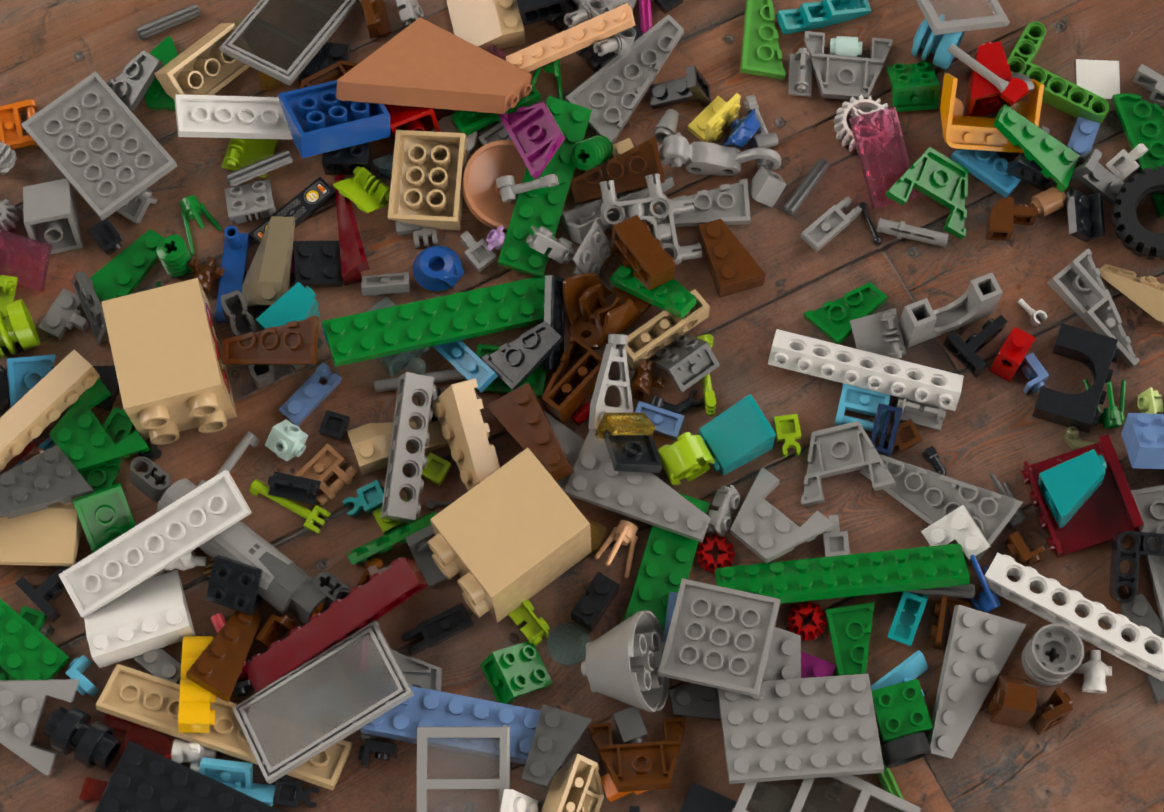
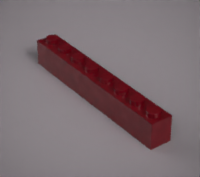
(342, 619)

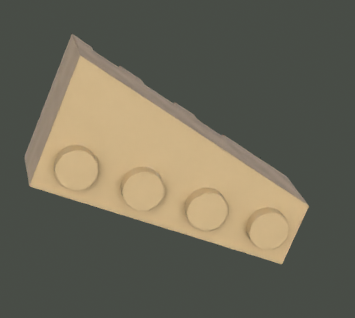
(466, 432)

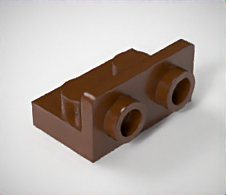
(376, 18)
(944, 611)
(1057, 712)

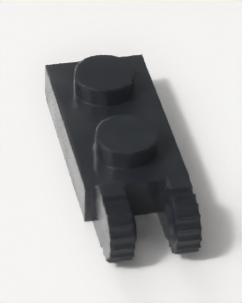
(439, 628)

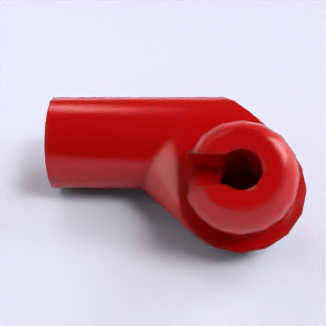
(582, 414)

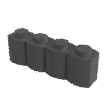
(241, 322)

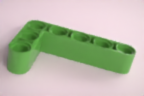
(1067, 90)

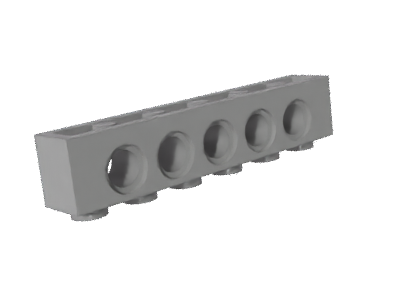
(393, 506)

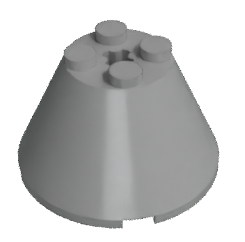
(627, 663)

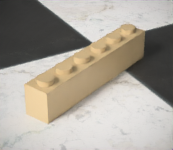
(44, 404)

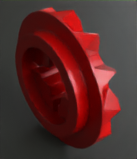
(706, 560)
(809, 631)

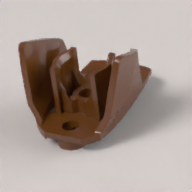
(597, 311)

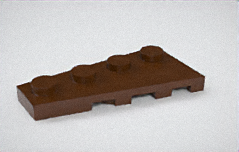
(626, 170)
(281, 345)

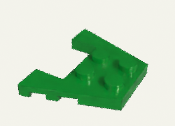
(940, 180)
(84, 438)

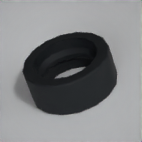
(905, 749)

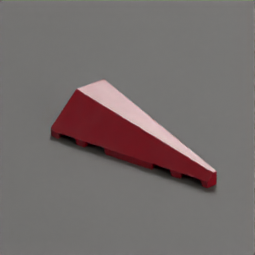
(351, 247)

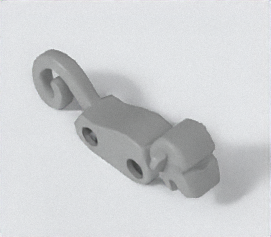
(713, 158)

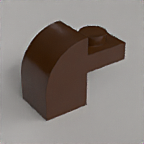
(1004, 215)

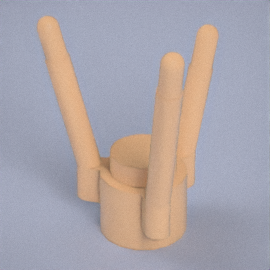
(622, 534)

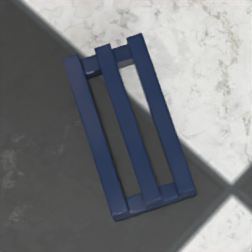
(890, 409)

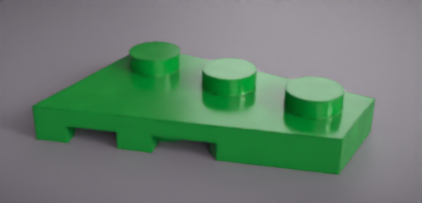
(835, 316)
(850, 637)

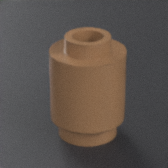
(1048, 201)

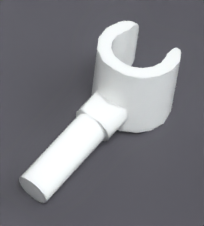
(1033, 313)

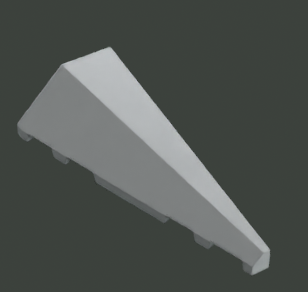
(581, 218)
(1085, 293)

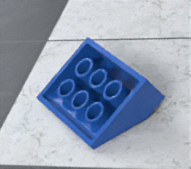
(327, 124)

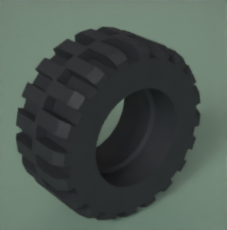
(1125, 214)

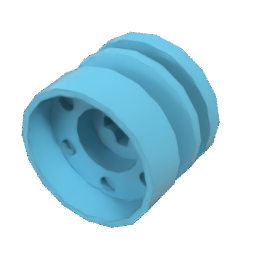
(935, 44)

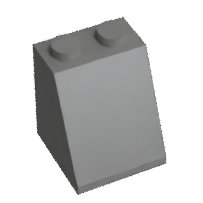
(52, 215)

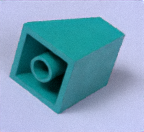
(294, 305)
(738, 436)
(1071, 484)

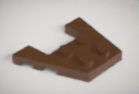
(640, 764)

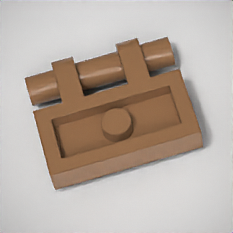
(322, 467)

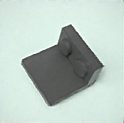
(686, 361)
(422, 554)

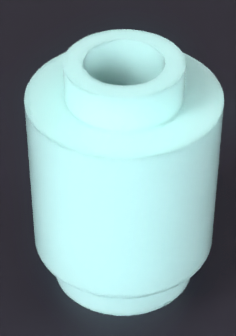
(845, 46)

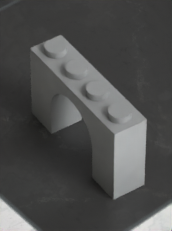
(923, 323)

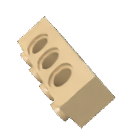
(663, 331)

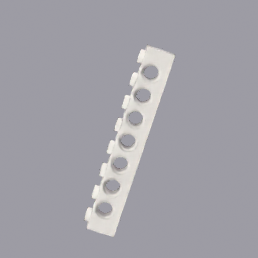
(866, 370)
(1072, 601)

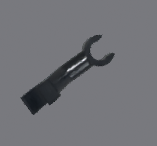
(681, 407)
(932, 457)

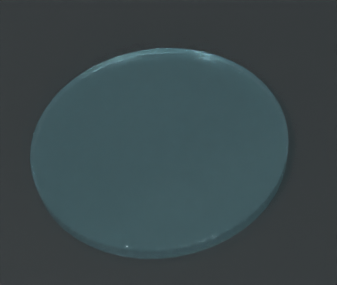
(567, 643)

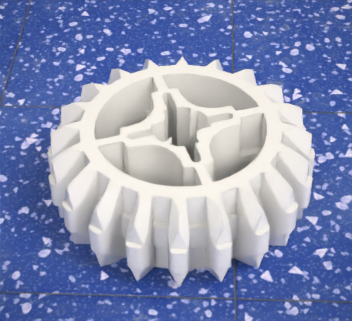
(853, 109)

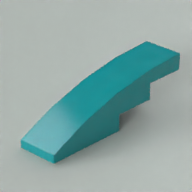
(821, 14)
(907, 617)

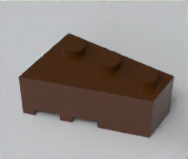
(727, 259)

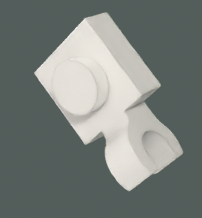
(1125, 163)

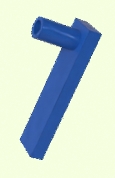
(235, 264)

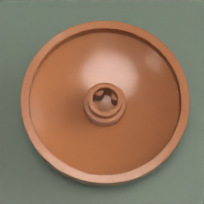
(479, 182)

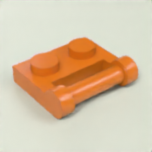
(10, 123)

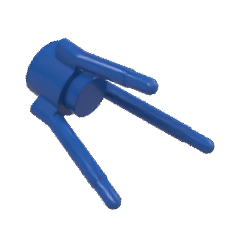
(987, 599)

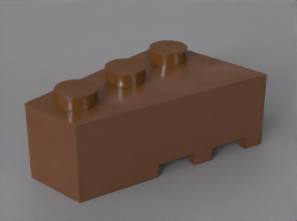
(642, 252)
(572, 381)
(1013, 701)

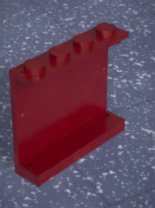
(1103, 514)

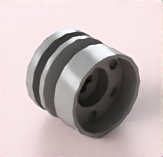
(1064, 650)

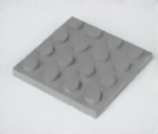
(719, 637)

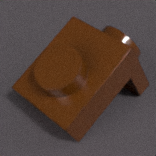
(1018, 549)
(275, 629)

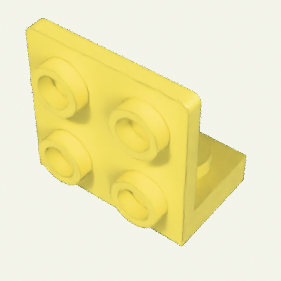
(715, 118)

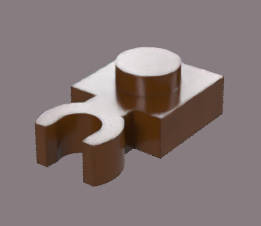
(906, 436)

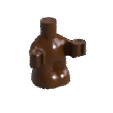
(206, 272)
(643, 380)

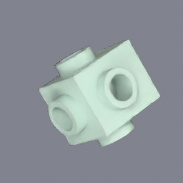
(286, 440)

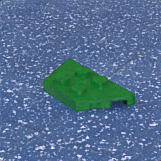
(156, 97)

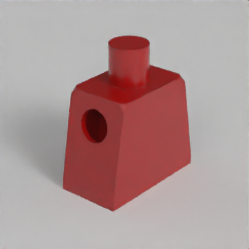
(1014, 351)

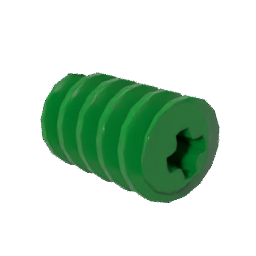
(591, 152)
(174, 255)

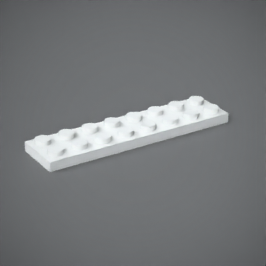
(155, 543)

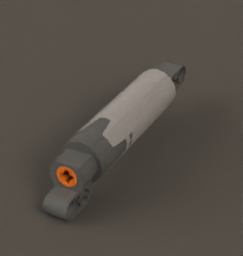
(282, 581)

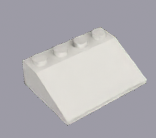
(140, 620)

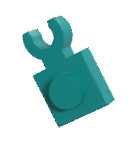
(369, 497)

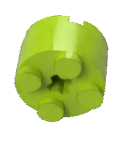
(685, 458)

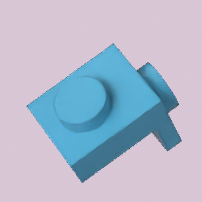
(75, 671)

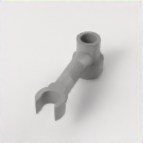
(764, 138)
(508, 188)

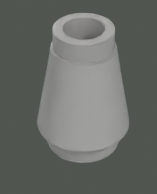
(667, 125)

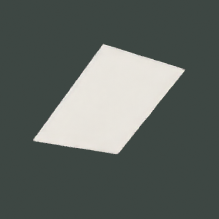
(1098, 77)

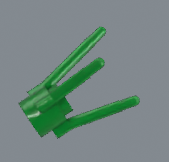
(553, 67)
(193, 210)
(1111, 417)

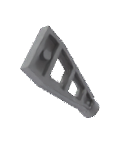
(597, 404)

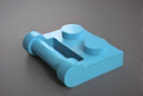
(863, 402)

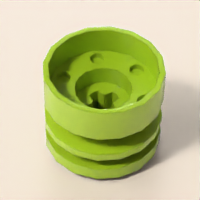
(17, 328)

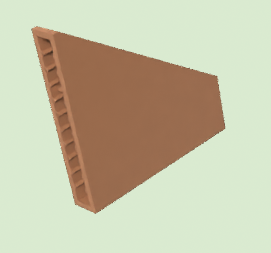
(435, 71)

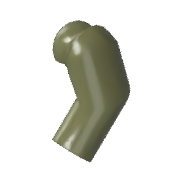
(1072, 438)

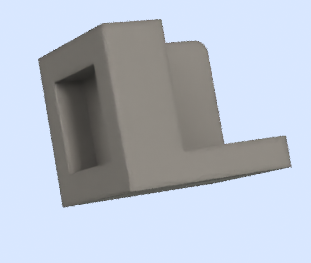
(766, 186)

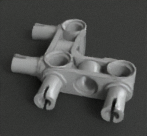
(588, 9)
(661, 226)

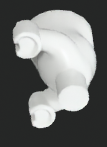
(187, 562)
(1094, 673)
(190, 753)

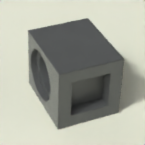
(630, 726)

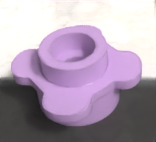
(496, 238)

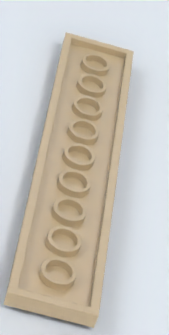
(155, 705)

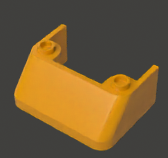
(979, 132)

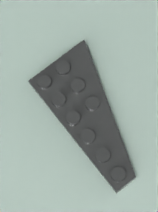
(39, 483)

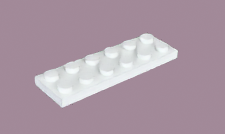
(230, 117)

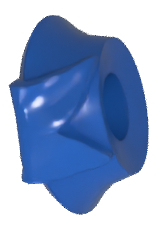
(742, 130)
(437, 268)

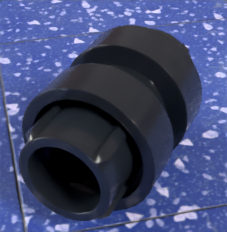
(73, 732)

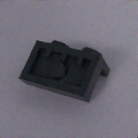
(1085, 215)

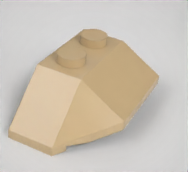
(575, 787)

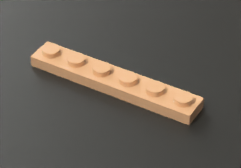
(573, 39)

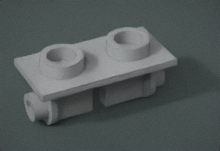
(410, 13)
(800, 73)
(559, 247)
(921, 413)
(727, 501)

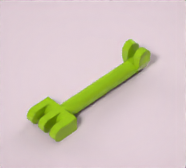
(709, 395)
(259, 487)

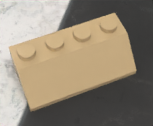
(202, 66)

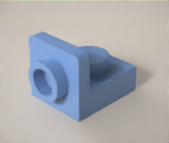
(1035, 371)

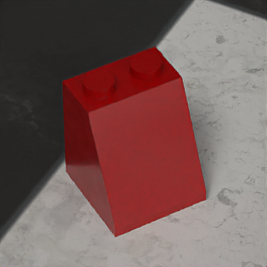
(982, 95)
(411, 118)

